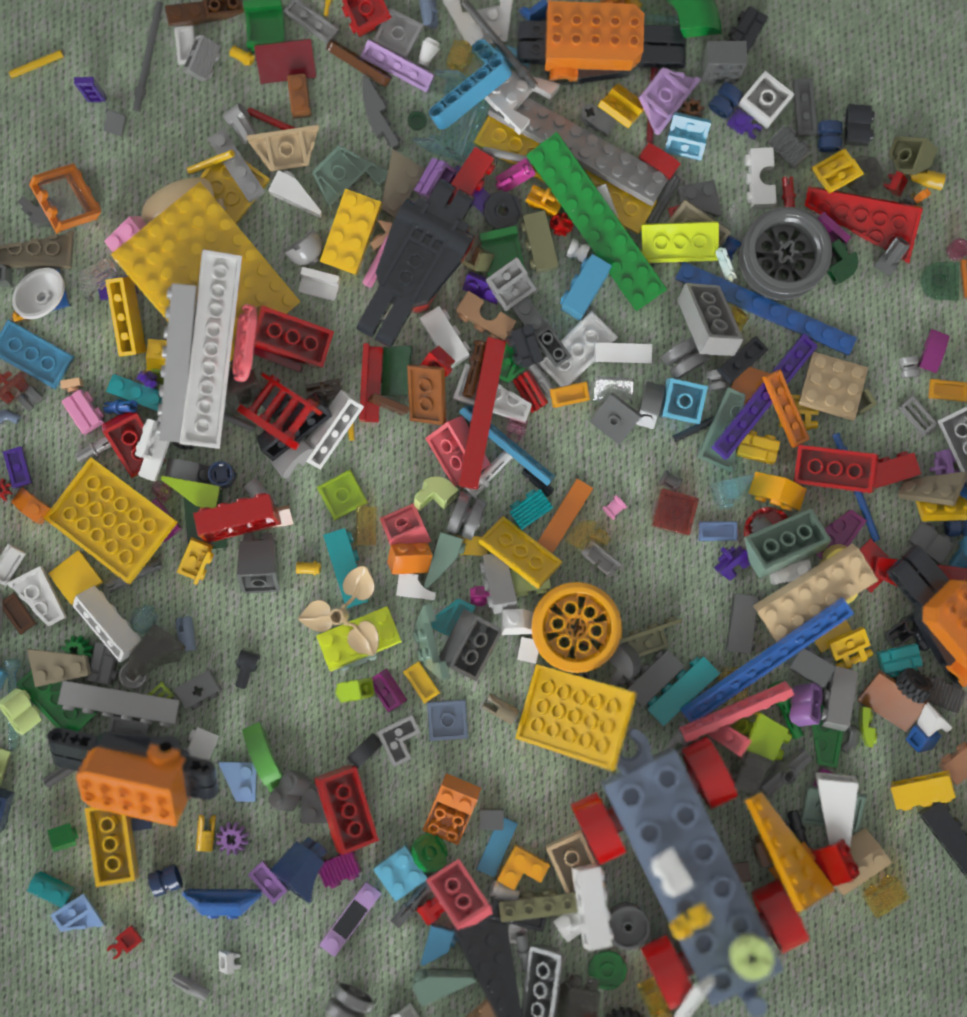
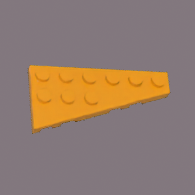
(797, 869)

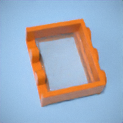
(65, 197)

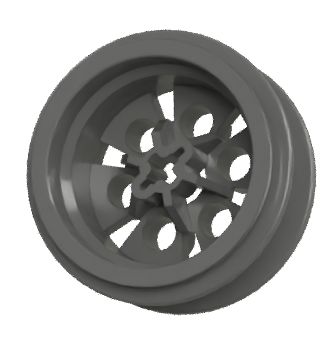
(813, 240)

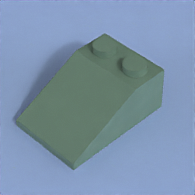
(437, 983)

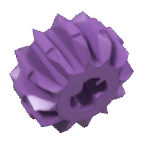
(225, 838)

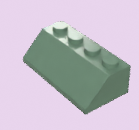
(786, 543)

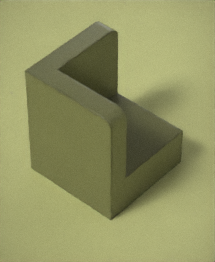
(480, 261)
(866, 402)

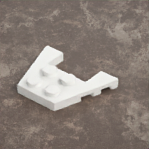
(496, 17)
(513, 93)

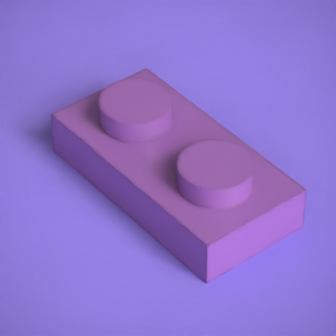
(268, 882)

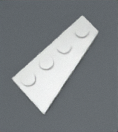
(506, 403)

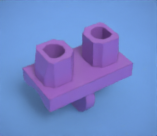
(944, 462)

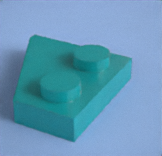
(449, 616)

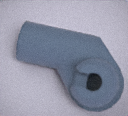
(10, 416)

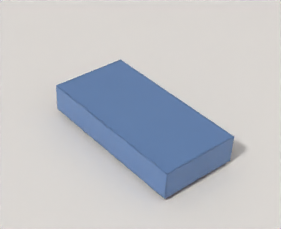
(718, 531)

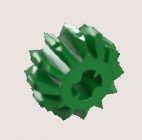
(80, 643)

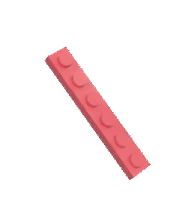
(736, 711)

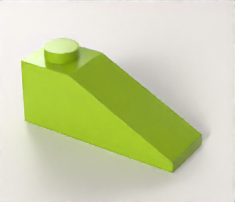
(198, 493)

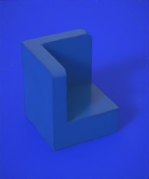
(921, 741)

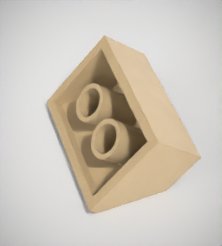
(869, 858)

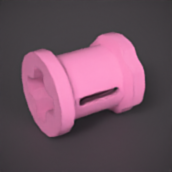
(614, 507)

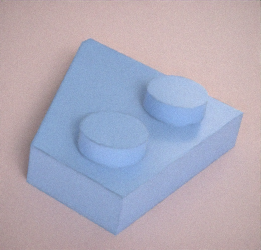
(241, 780)
(77, 915)

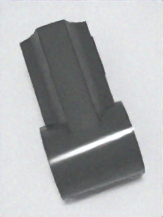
(890, 259)

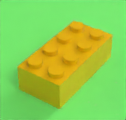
(351, 232)
(111, 847)

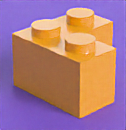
(778, 491)
(520, 862)

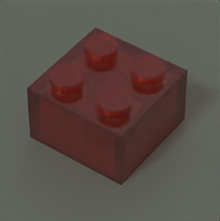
(674, 512)

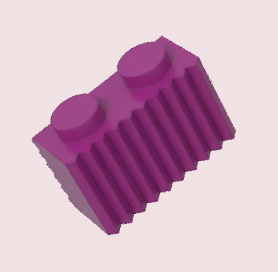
(339, 868)

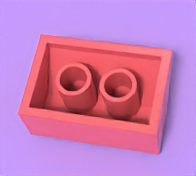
(449, 447)
(459, 895)

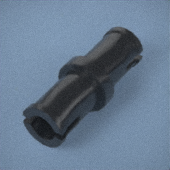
(797, 827)

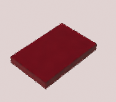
(285, 58)

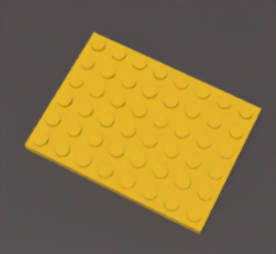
(171, 252)

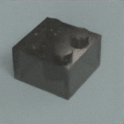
(749, 772)

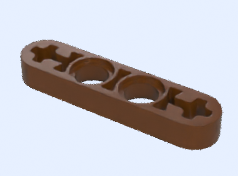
(358, 63)

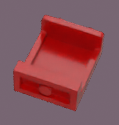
(836, 863)

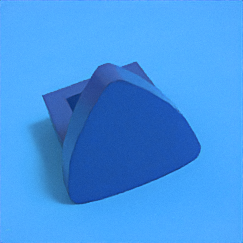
(535, 13)

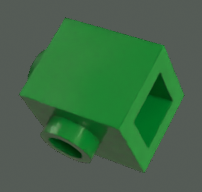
(62, 837)

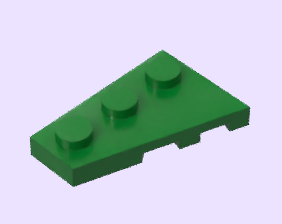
(826, 744)

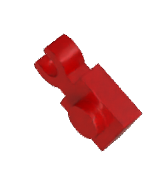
(126, 940)

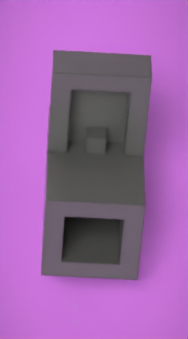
(36, 214)
(650, 404)
(187, 471)
(627, 662)

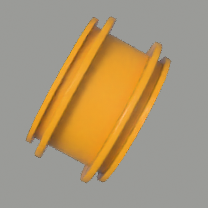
(610, 628)

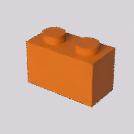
(409, 558)

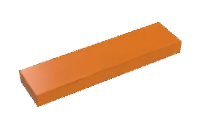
(786, 408)
(565, 515)

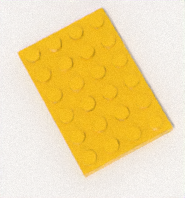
(110, 520)
(575, 717)

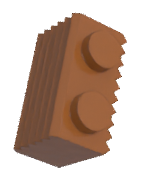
(299, 96)

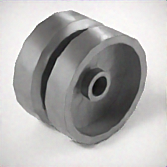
(685, 357)
(467, 516)
(349, 1002)

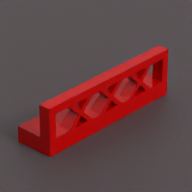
(370, 382)

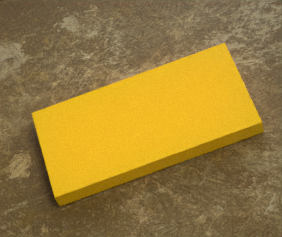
(520, 552)

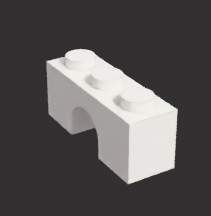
(760, 194)

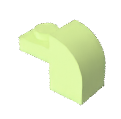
(436, 489)

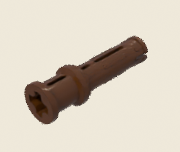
(474, 370)

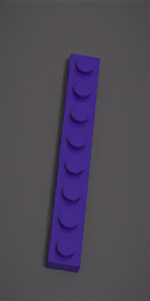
(760, 400)

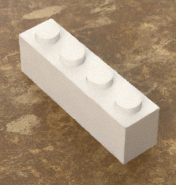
(329, 434)
(106, 623)
(592, 907)

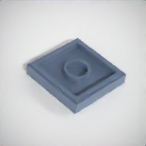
(447, 720)

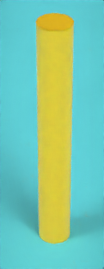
(35, 64)
(211, 161)

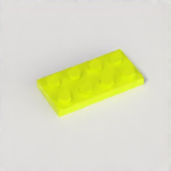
(680, 241)
(335, 641)

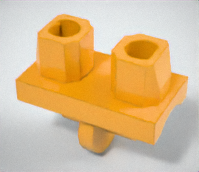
(544, 200)

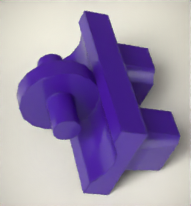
(730, 559)

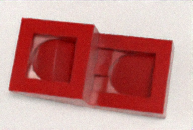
(659, 160)

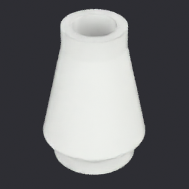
(428, 51)
(502, 892)

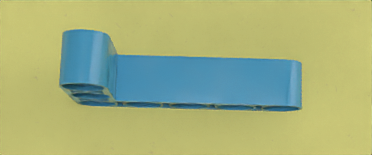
(474, 88)

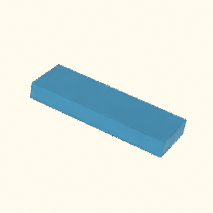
(496, 848)

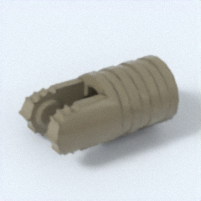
(505, 711)

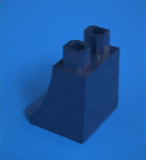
(300, 868)

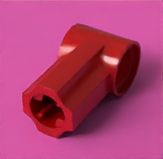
(430, 910)

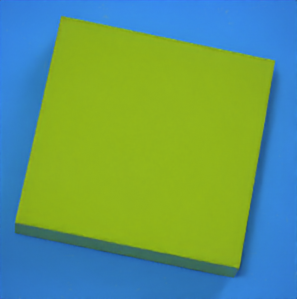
(342, 494)

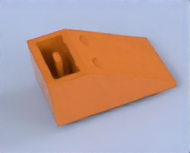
(452, 809)

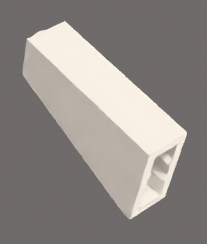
(838, 804)

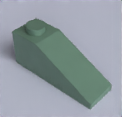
(446, 553)

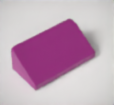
(388, 690)

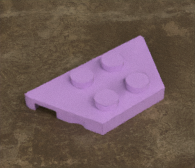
(665, 96)

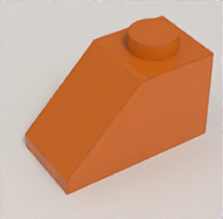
(30, 505)

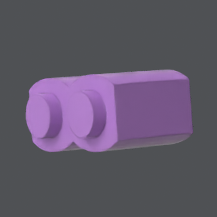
(806, 704)

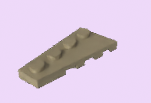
(49, 252)

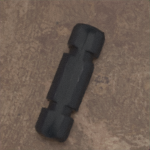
(547, 490)

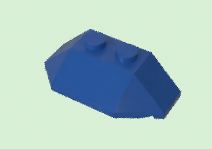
(222, 901)

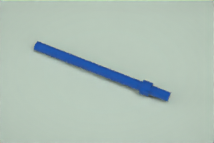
(859, 496)

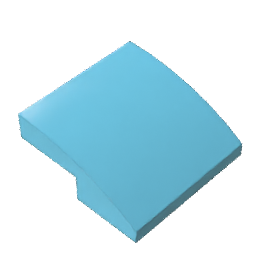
(687, 136)

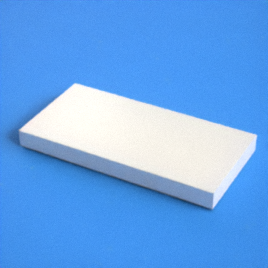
(581, 346)

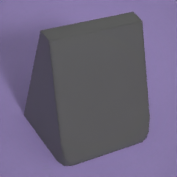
(115, 123)

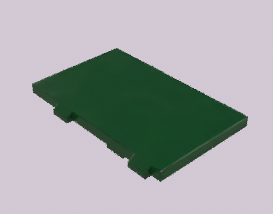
(395, 371)

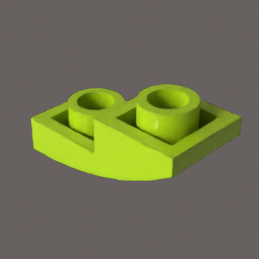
(868, 734)

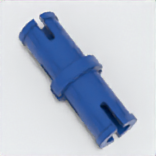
(120, 407)

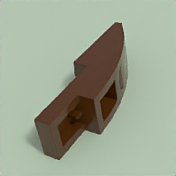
(202, 12)

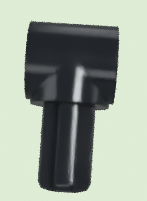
(247, 664)

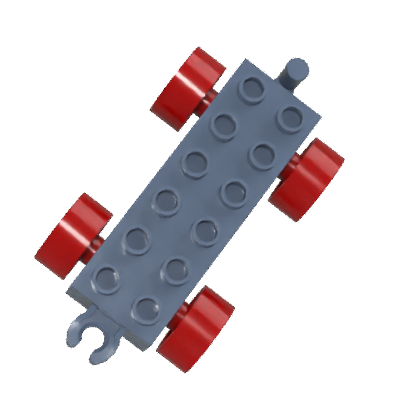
(661, 810)

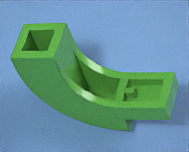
(262, 755)

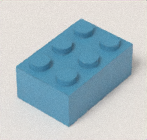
(585, 287)

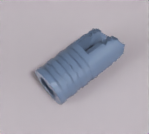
(429, 13)
(186, 632)

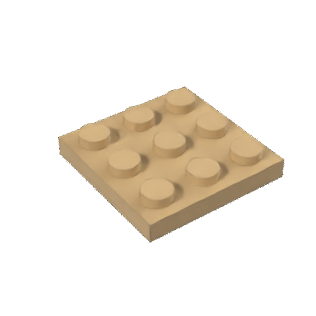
(833, 386)

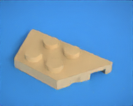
(285, 147)

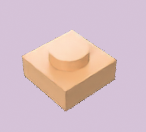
(72, 385)

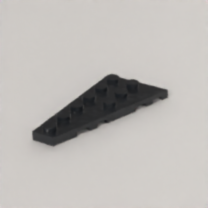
(491, 960)

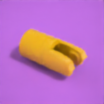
(930, 179)
(205, 838)

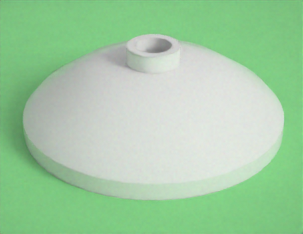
(38, 293)

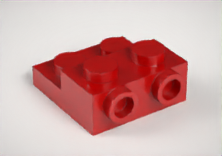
(365, 14)

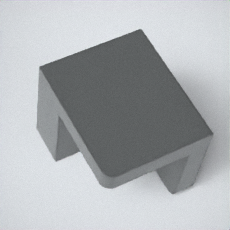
(491, 818)

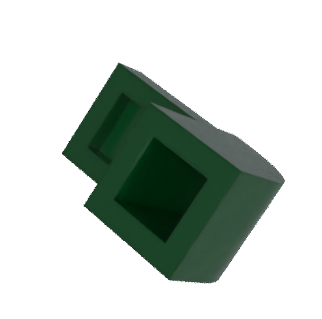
(845, 265)

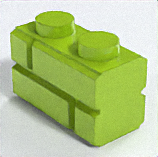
(355, 690)

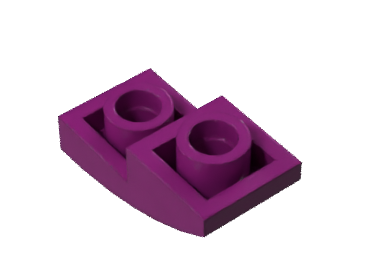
(934, 350)

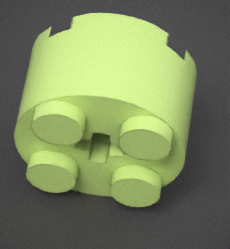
(759, 965)

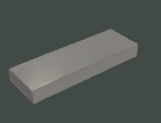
(311, 21)

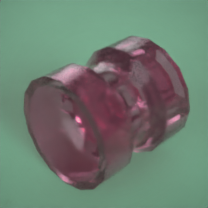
(960, 248)

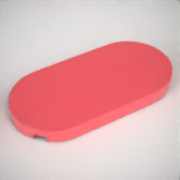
(244, 343)

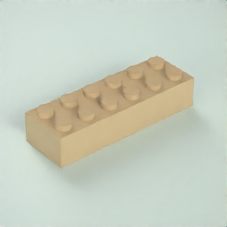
(814, 591)

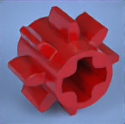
(561, 224)
(6, 491)

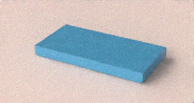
(33, 354)

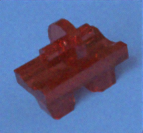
(17, 381)

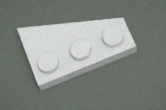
(39, 594)

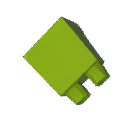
(765, 735)

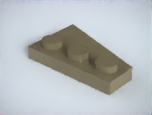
(690, 213)
(55, 667)

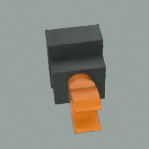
(915, 199)

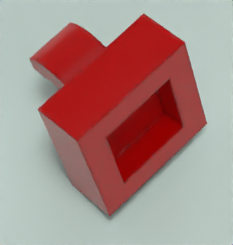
(897, 184)

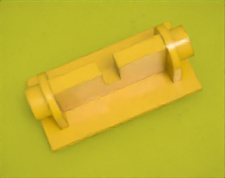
(684, 927)

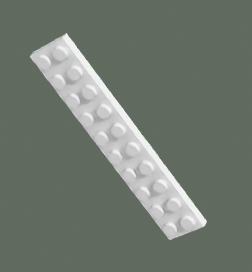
(211, 349)

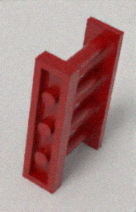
(276, 427)

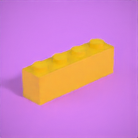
(126, 316)

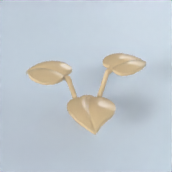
(320, 618)

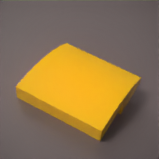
(622, 105)
(837, 170)
(75, 576)

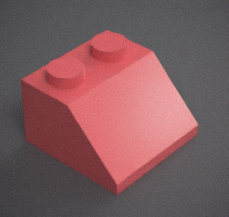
(405, 526)

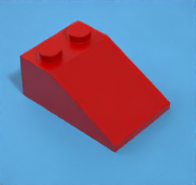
(123, 435)

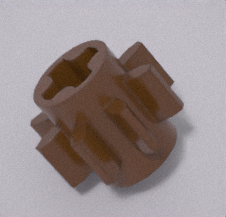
(695, 104)

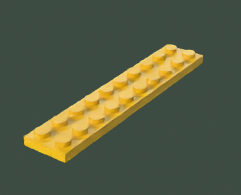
(499, 136)

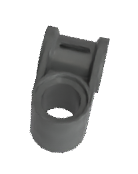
(599, 119)

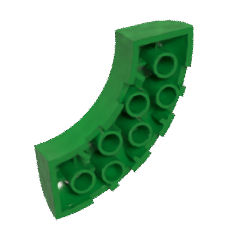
(697, 17)

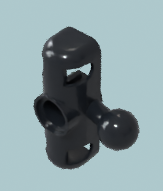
(902, 632)

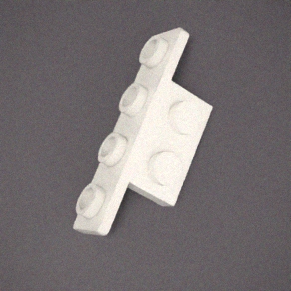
(151, 450)

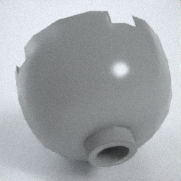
(306, 249)

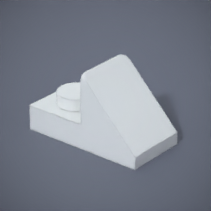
(932, 720)

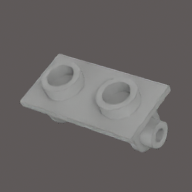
(605, 561)

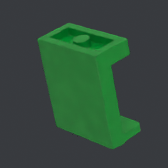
(264, 22)
(504, 245)

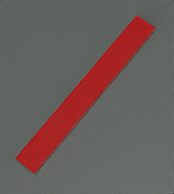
(482, 413)

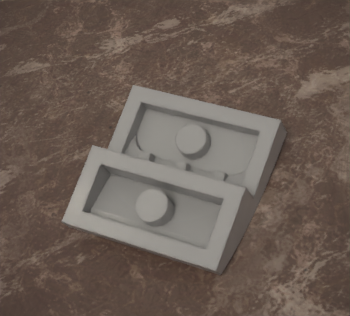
(510, 284)
(288, 460)

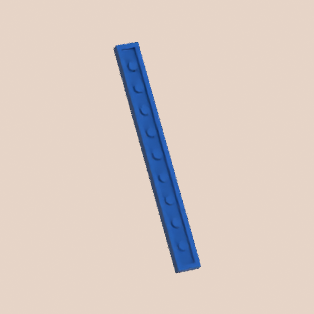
(770, 310)
(767, 660)

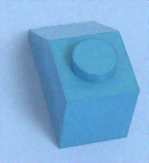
(438, 943)

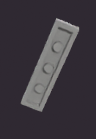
(237, 166)

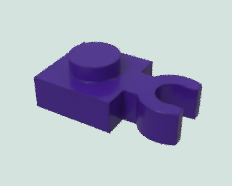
(742, 122)
(148, 378)

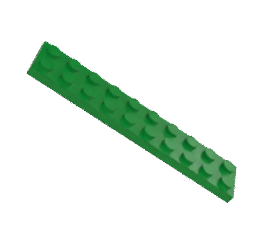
(596, 221)

